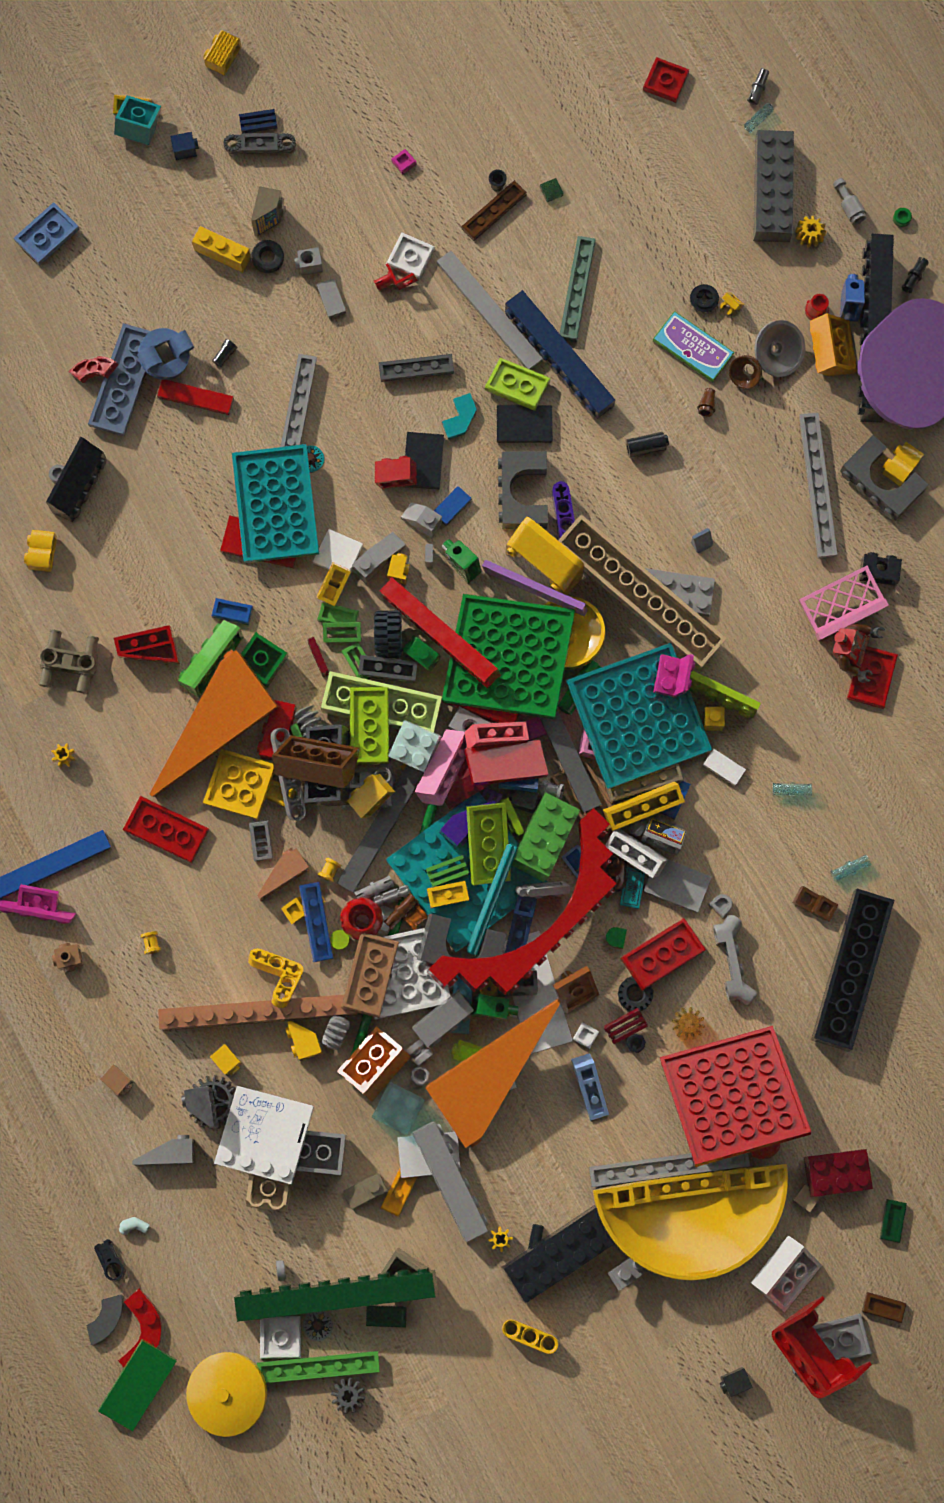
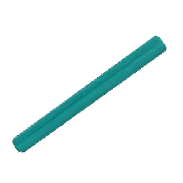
(491, 899)

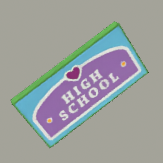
(693, 346)

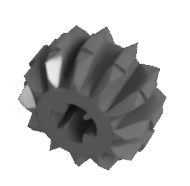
(354, 1398)

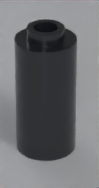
(646, 444)

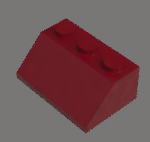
(462, 787)

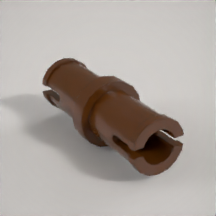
(401, 911)

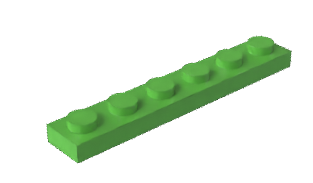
(320, 1366)

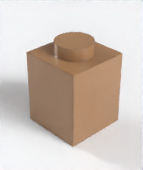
(117, 1081)

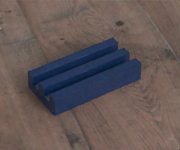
(257, 118)

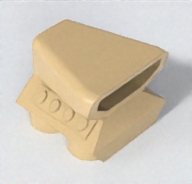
(268, 1194)

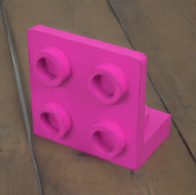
(674, 675)

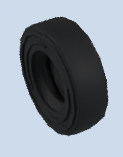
(267, 245)

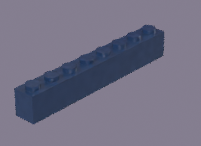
(559, 354)

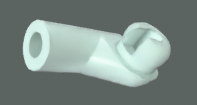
(131, 1224)

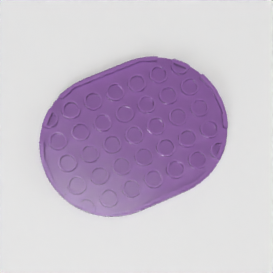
(905, 365)

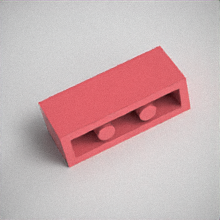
(496, 734)

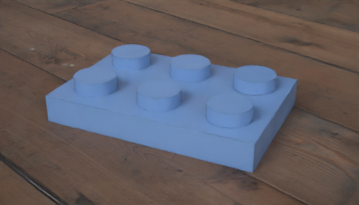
(46, 233)

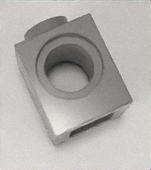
(309, 254)

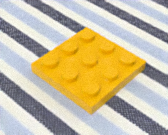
(239, 784)

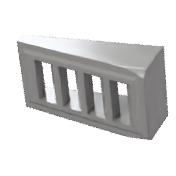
(269, 855)

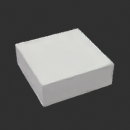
(585, 1035)

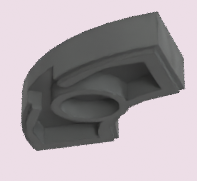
(107, 1319)

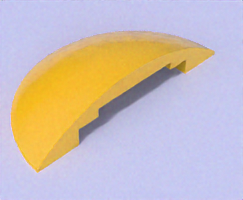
(695, 1221)

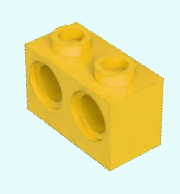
(333, 584)

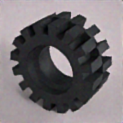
(627, 1002)

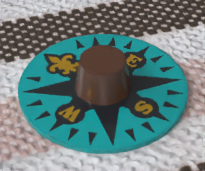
(315, 458)

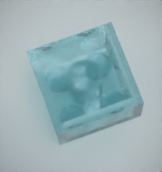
(398, 1108)

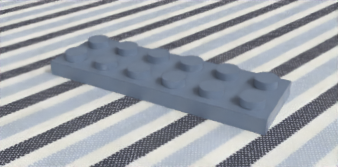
(122, 387)

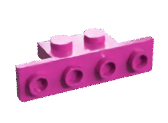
(38, 903)

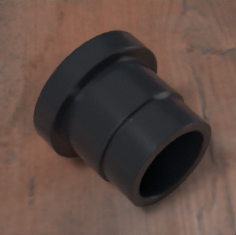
(497, 175)

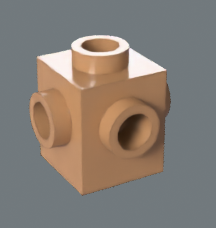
(74, 960)

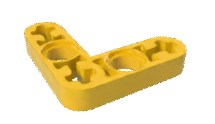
(286, 975)

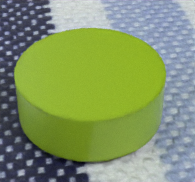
(339, 939)

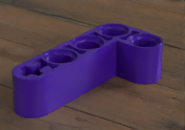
(562, 518)

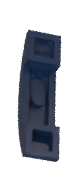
(521, 923)

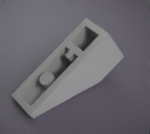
(377, 557)
(172, 1152)

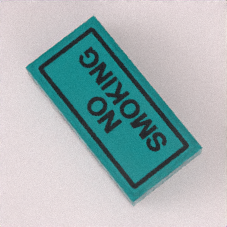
(633, 889)

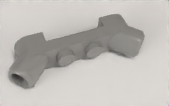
(735, 988)

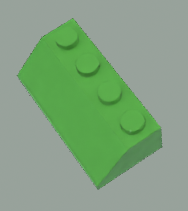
(204, 664)

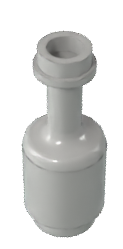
(850, 204)

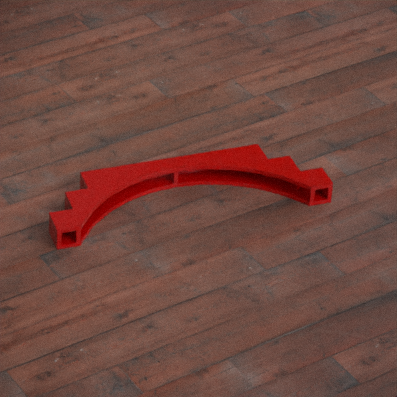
(511, 967)

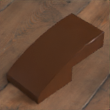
(815, 904)

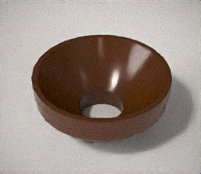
(740, 376)

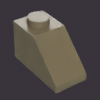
(365, 1190)

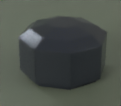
(635, 1043)

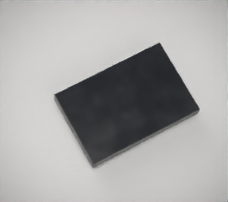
(524, 425)
(427, 453)

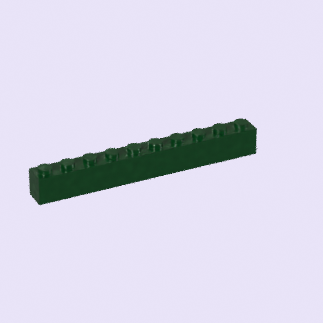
(336, 1295)

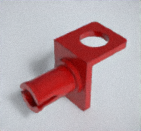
(390, 278)

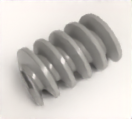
(307, 718)

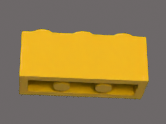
(221, 249)

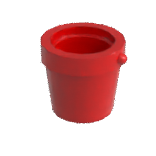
(817, 306)

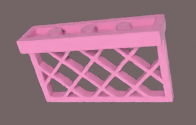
(851, 617)

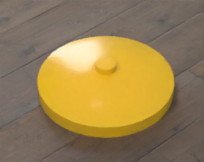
(586, 636)
(226, 1394)

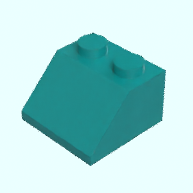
(137, 120)

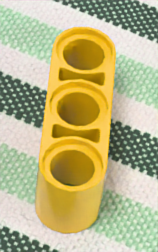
(537, 1343)

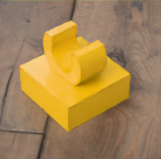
(733, 302)

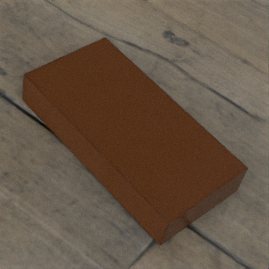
(884, 1307)

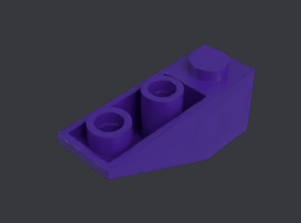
(457, 828)

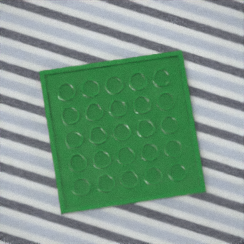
(525, 645)

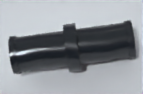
(915, 275)

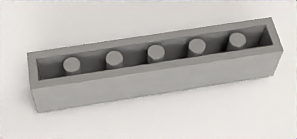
(450, 1182)

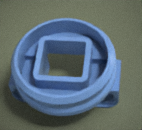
(178, 343)

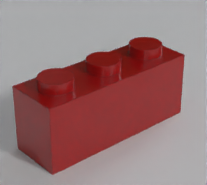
(280, 718)

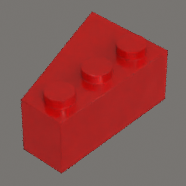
(148, 645)

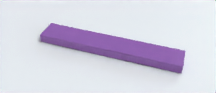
(534, 587)

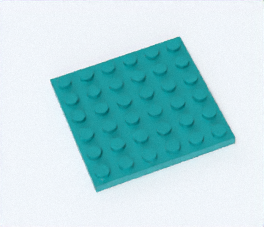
(631, 724)
(432, 849)

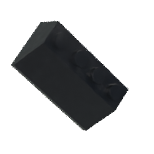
(76, 480)
(327, 794)

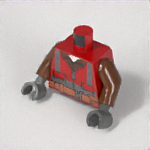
(851, 648)

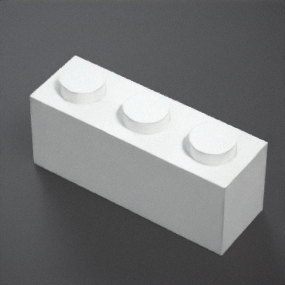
(636, 853)

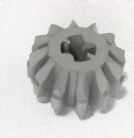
(336, 1032)

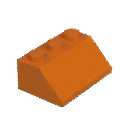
(374, 1063)

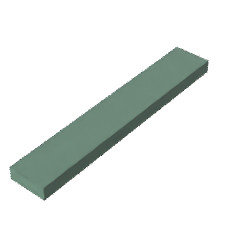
(577, 288)

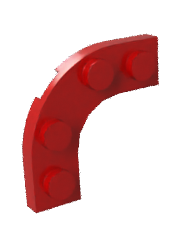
(149, 1321)

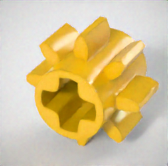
(62, 750)
(506, 1238)

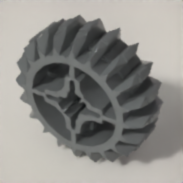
(215, 1084)

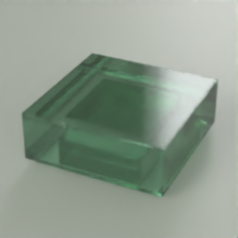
(551, 190)

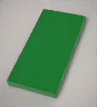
(137, 1385)

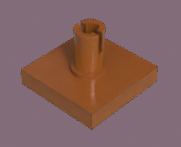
(575, 989)

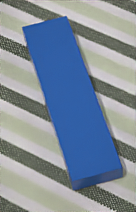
(316, 922)

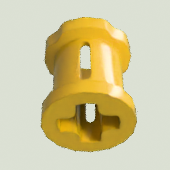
(329, 870)
(151, 942)

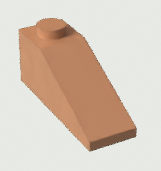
(286, 870)

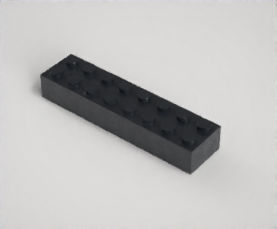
(852, 970)

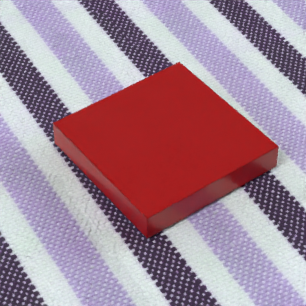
(666, 79)

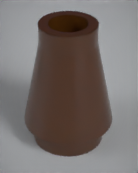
(707, 403)

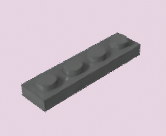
(416, 368)

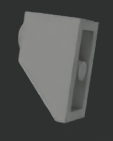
(422, 518)

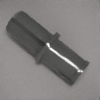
(758, 86)

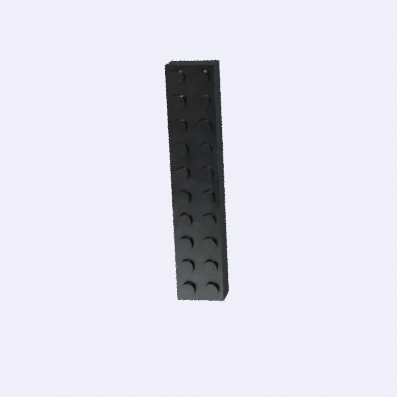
(877, 300)

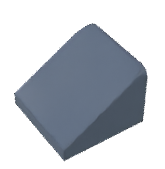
(702, 540)

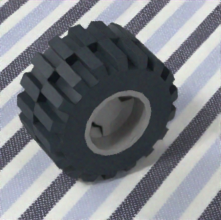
(388, 634)

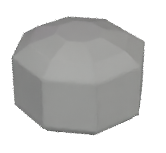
(420, 1075)

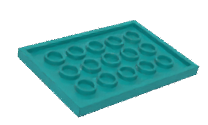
(275, 503)

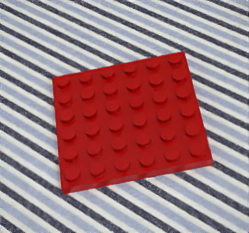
(734, 1096)

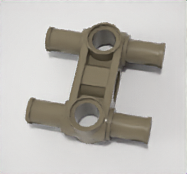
(68, 661)

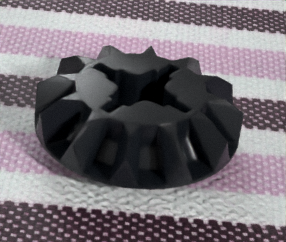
(710, 293)

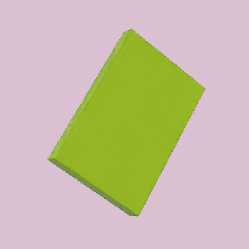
(517, 384)

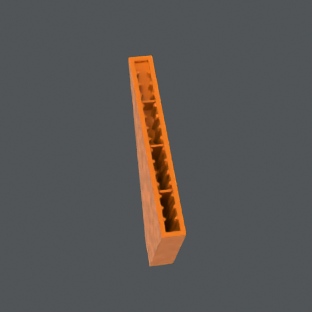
(226, 710)
(478, 1085)

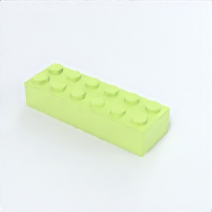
(404, 703)

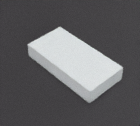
(724, 767)

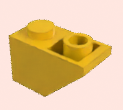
(305, 1041)

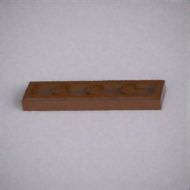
(494, 210)

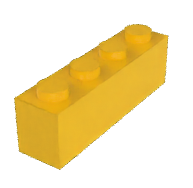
(644, 805)

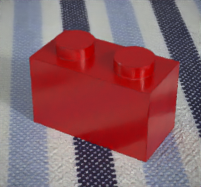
(395, 472)

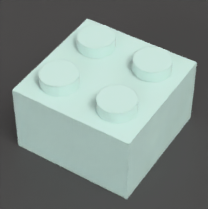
(414, 746)

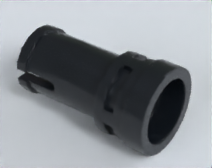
(226, 350)

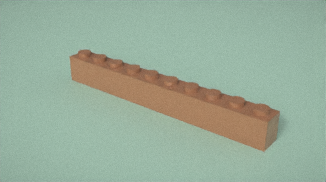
(251, 1013)

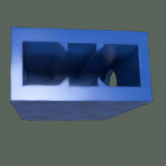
(852, 293)

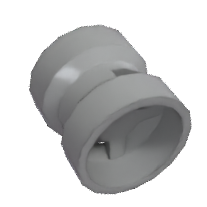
(415, 1051)

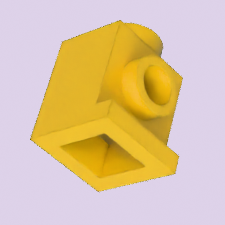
(398, 568)

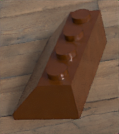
(316, 761)

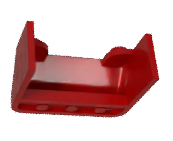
(811, 1356)

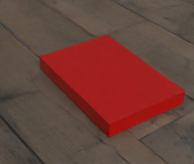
(875, 691)

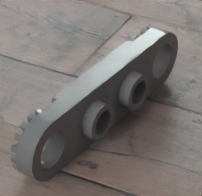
(259, 143)

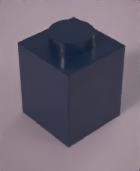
(184, 145)

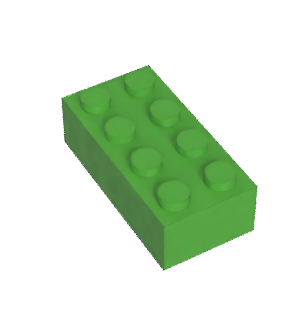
(545, 837)

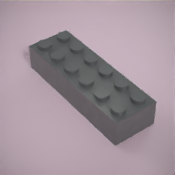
(773, 186)

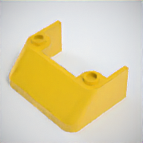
(546, 555)

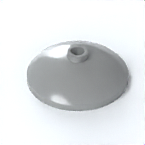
(788, 348)

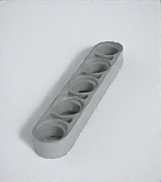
(286, 784)

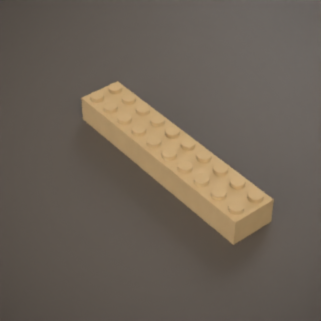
(642, 592)

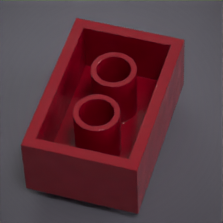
(838, 1173)

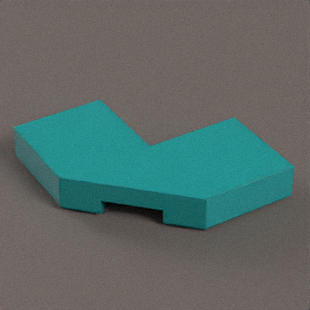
(466, 411)

